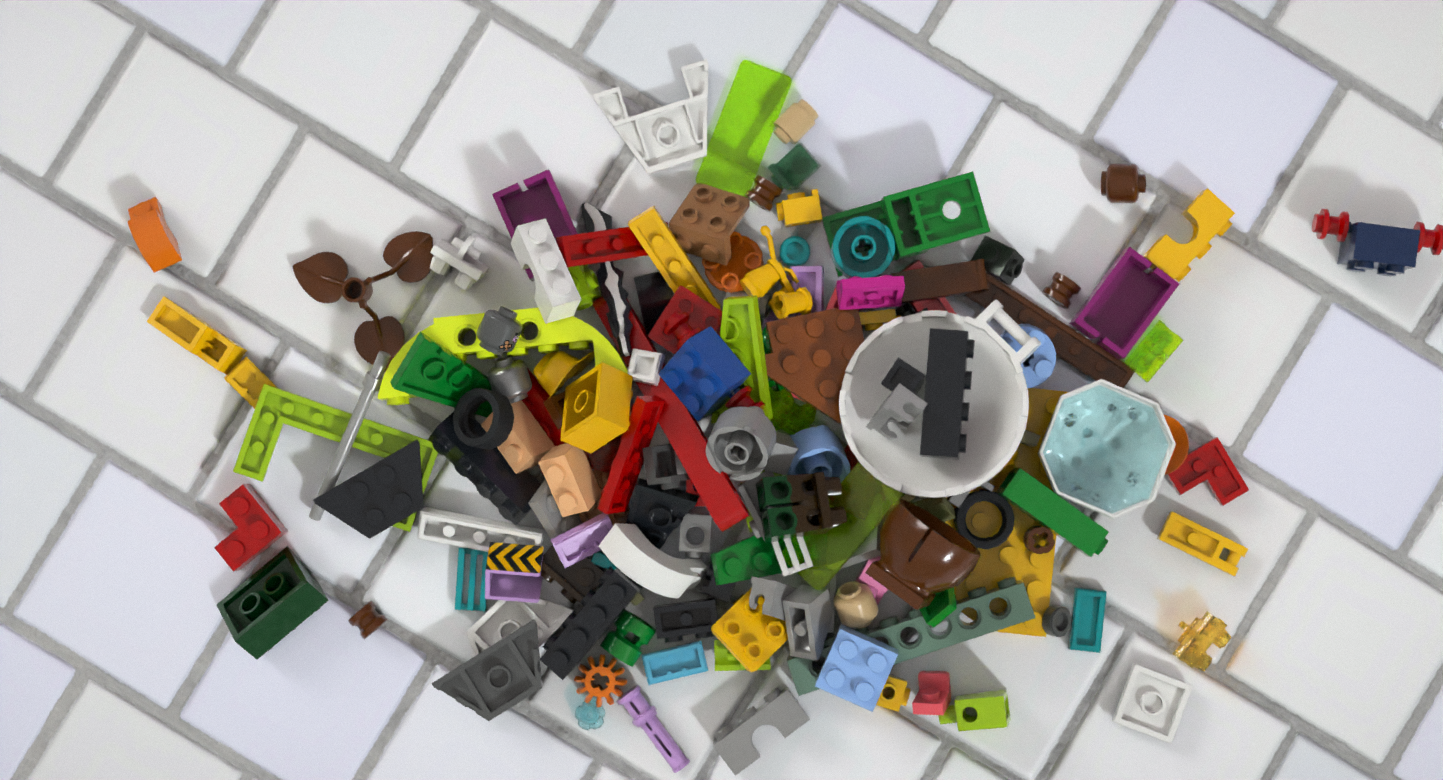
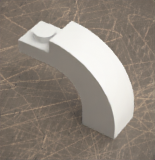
(648, 565)

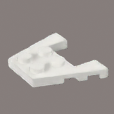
(668, 133)

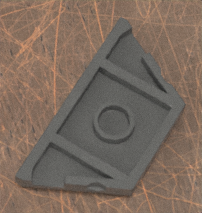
(497, 675)

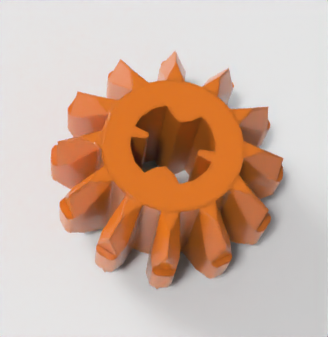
(597, 690)

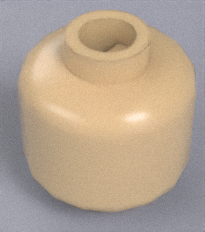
(855, 604)

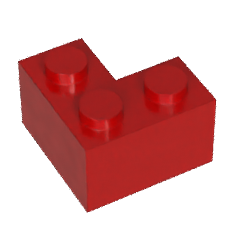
(256, 527)

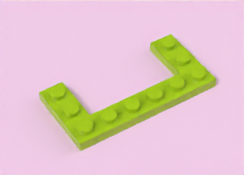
(281, 407)

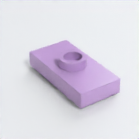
(582, 540)

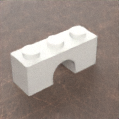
(555, 288)

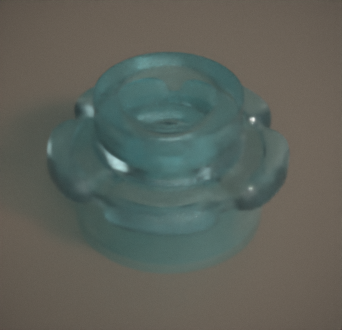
(584, 721)

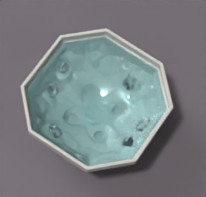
(1106, 448)

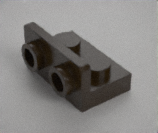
(575, 579)

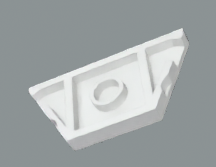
(509, 616)

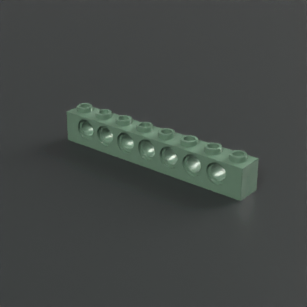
(928, 641)

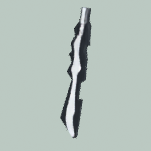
(610, 283)

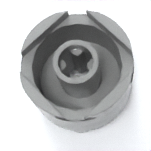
(741, 442)

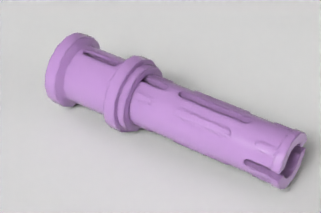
(645, 716)

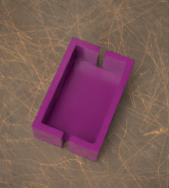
(536, 203)
(1124, 303)

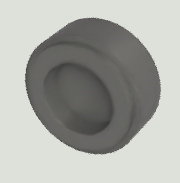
(1056, 620)

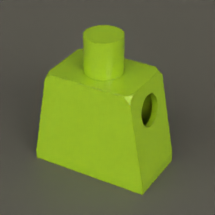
(991, 710)

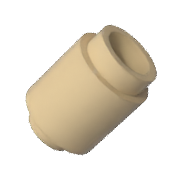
(795, 122)

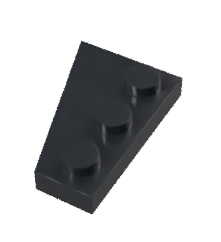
(658, 510)

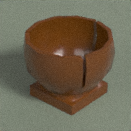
(921, 555)

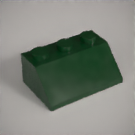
(271, 603)

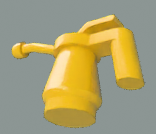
(763, 278)

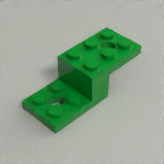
(918, 218)

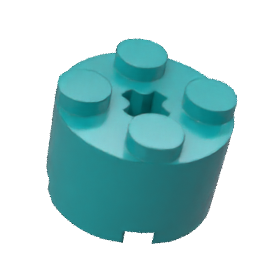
(873, 234)

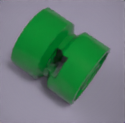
(621, 646)

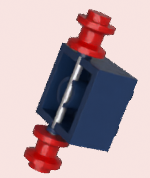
(1377, 246)

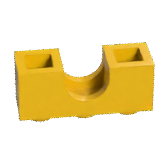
(1208, 217)

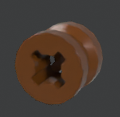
(763, 193)
(1061, 290)
(367, 620)

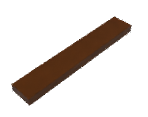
(1068, 343)

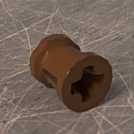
(1048, 538)

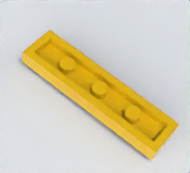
(669, 255)

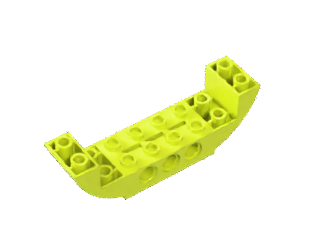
(451, 331)

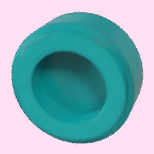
(794, 251)

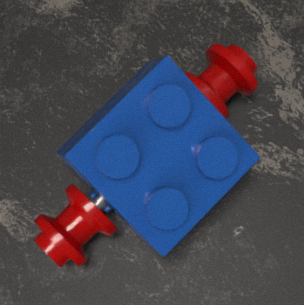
(704, 370)

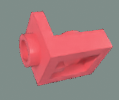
(933, 693)

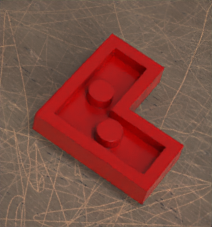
(1211, 465)

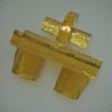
(1198, 638)

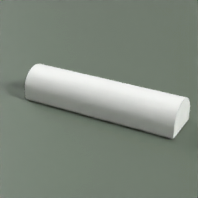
(473, 531)

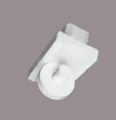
(462, 257)

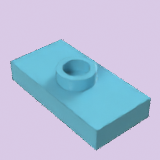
(674, 662)

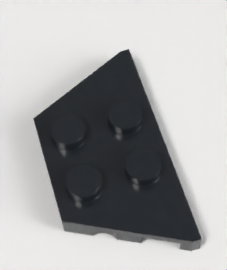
(379, 493)

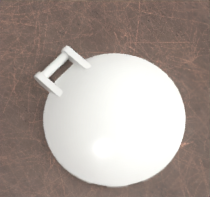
(995, 413)

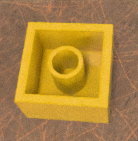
(596, 408)

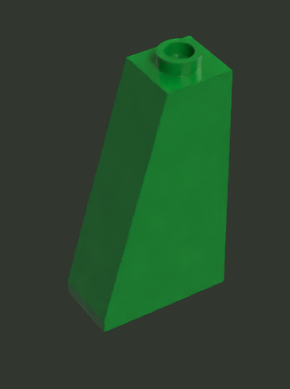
(1053, 512)

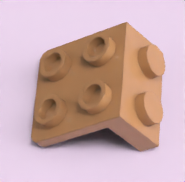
(707, 221)

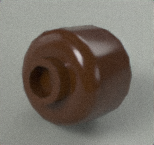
(1122, 183)

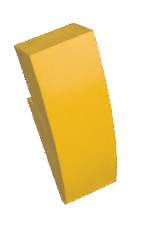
(196, 336)

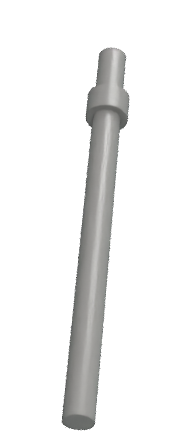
(371, 384)

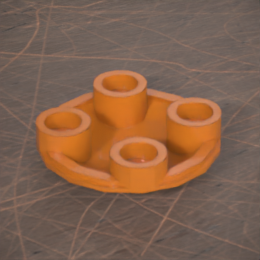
(745, 258)

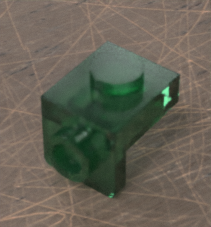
(794, 168)

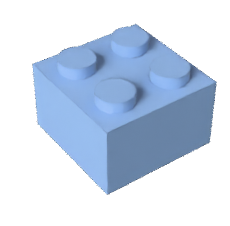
(856, 668)

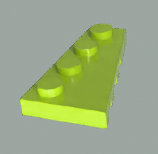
(743, 335)

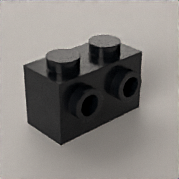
(685, 618)

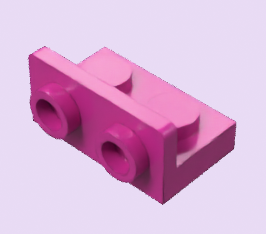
(870, 292)

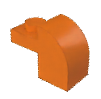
(153, 235)

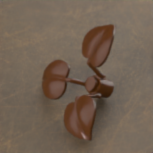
(325, 281)

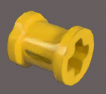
(792, 302)

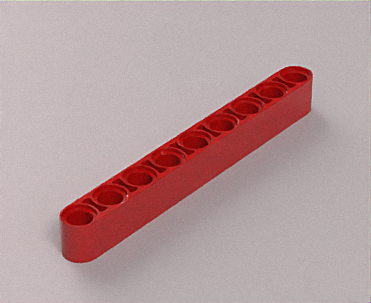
(684, 435)

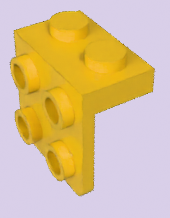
(749, 633)

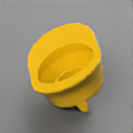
(557, 368)

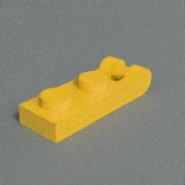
(1201, 543)

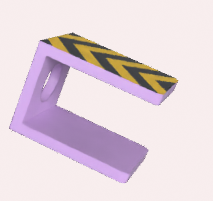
(513, 572)

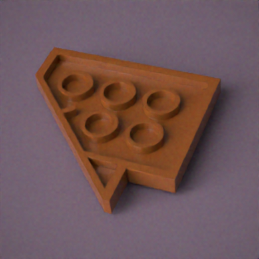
(812, 355)

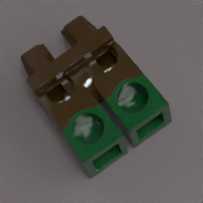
(798, 505)

